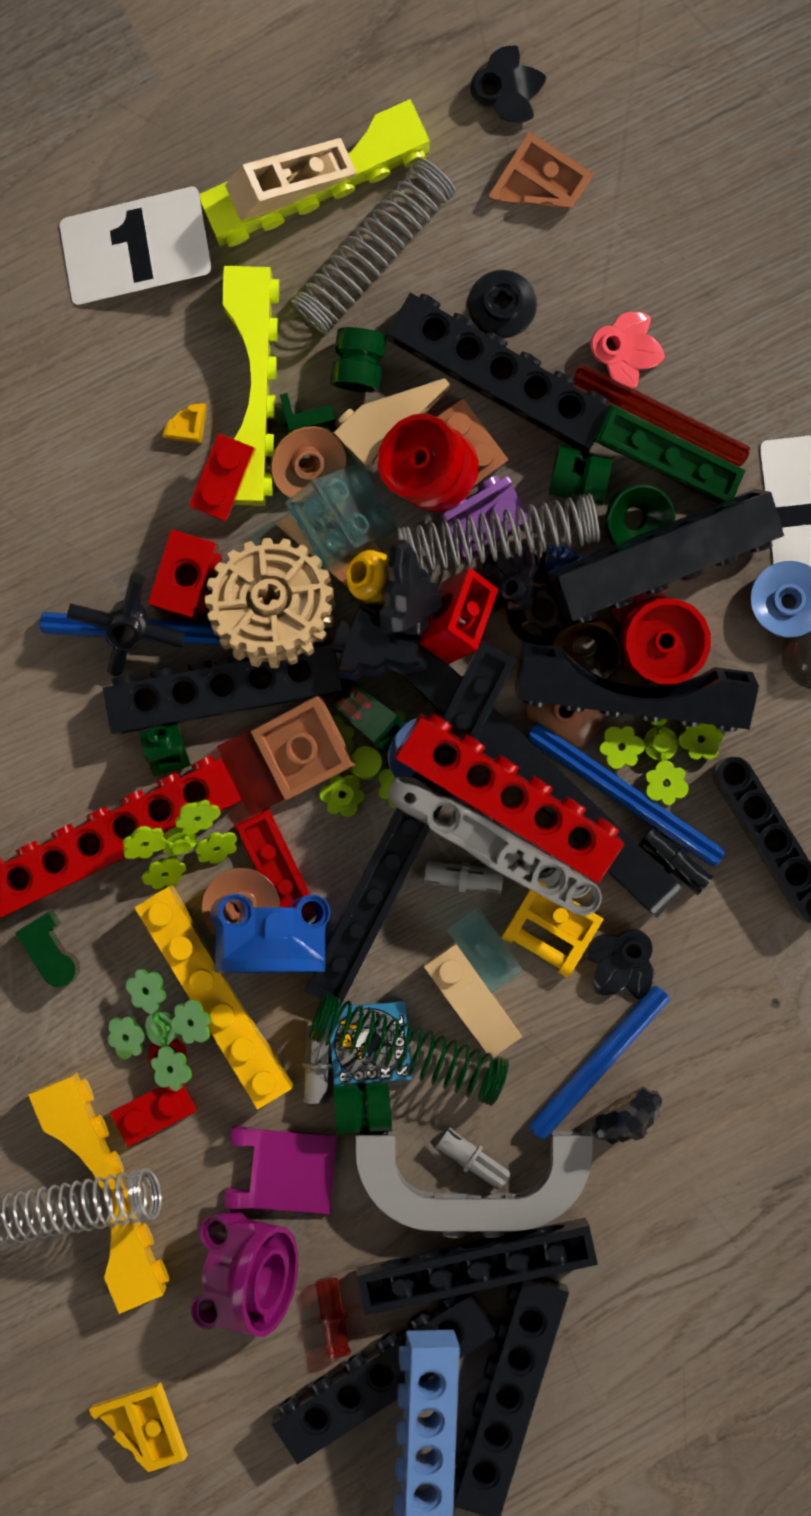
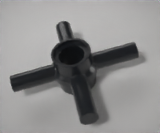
(128, 613)

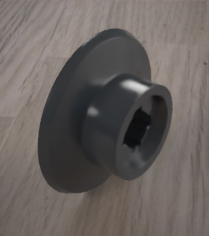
(489, 316)

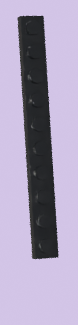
(405, 834)

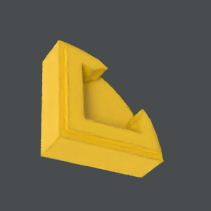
(187, 424)

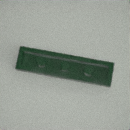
(668, 454)

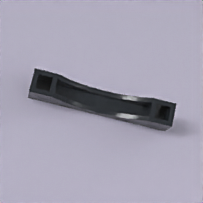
(713, 698)

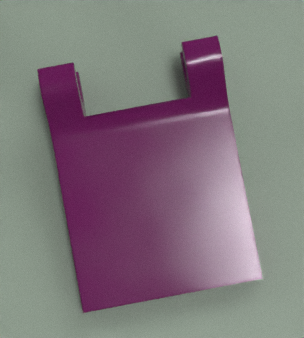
(286, 1170)

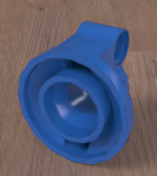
(270, 937)

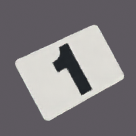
(135, 245)
(788, 477)

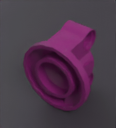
(245, 1274)

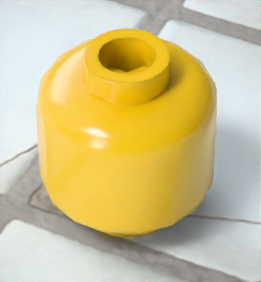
(367, 576)

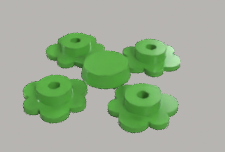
(160, 1029)

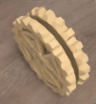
(270, 602)

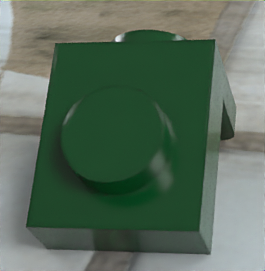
(317, 417)
(164, 749)

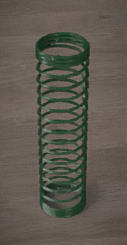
(491, 1085)

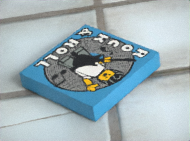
(351, 1067)

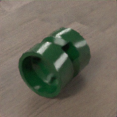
(358, 354)
(570, 464)
(362, 1108)

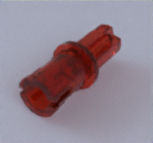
(332, 1317)

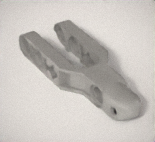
(495, 844)

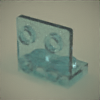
(341, 513)

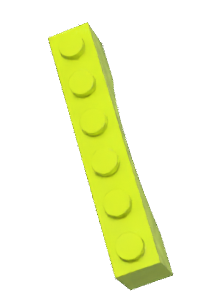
(390, 141)
(248, 304)

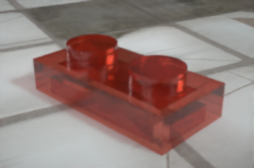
(250, 772)

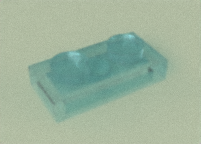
(484, 949)

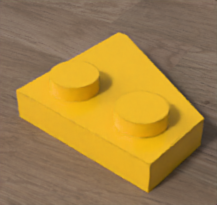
(144, 1426)

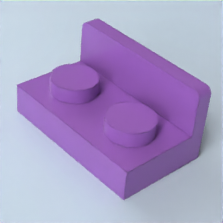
(493, 496)

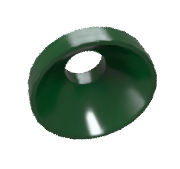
(652, 502)

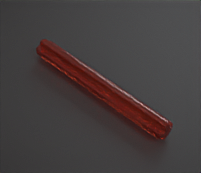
(662, 415)

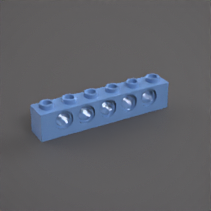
(424, 1353)

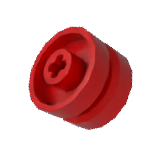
(428, 463)
(687, 644)

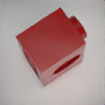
(180, 552)
(460, 622)

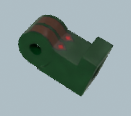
(368, 715)
(47, 951)

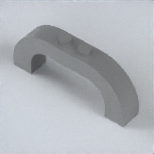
(481, 1212)

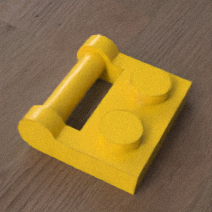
(558, 920)

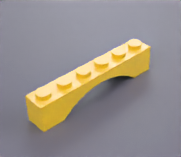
(230, 1023)
(68, 1116)

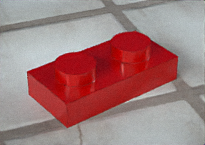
(222, 477)
(152, 1112)

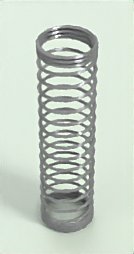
(436, 183)
(584, 516)
(133, 1191)

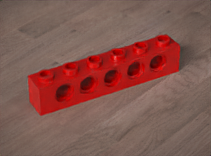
(589, 858)

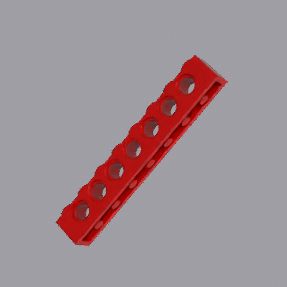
(78, 865)

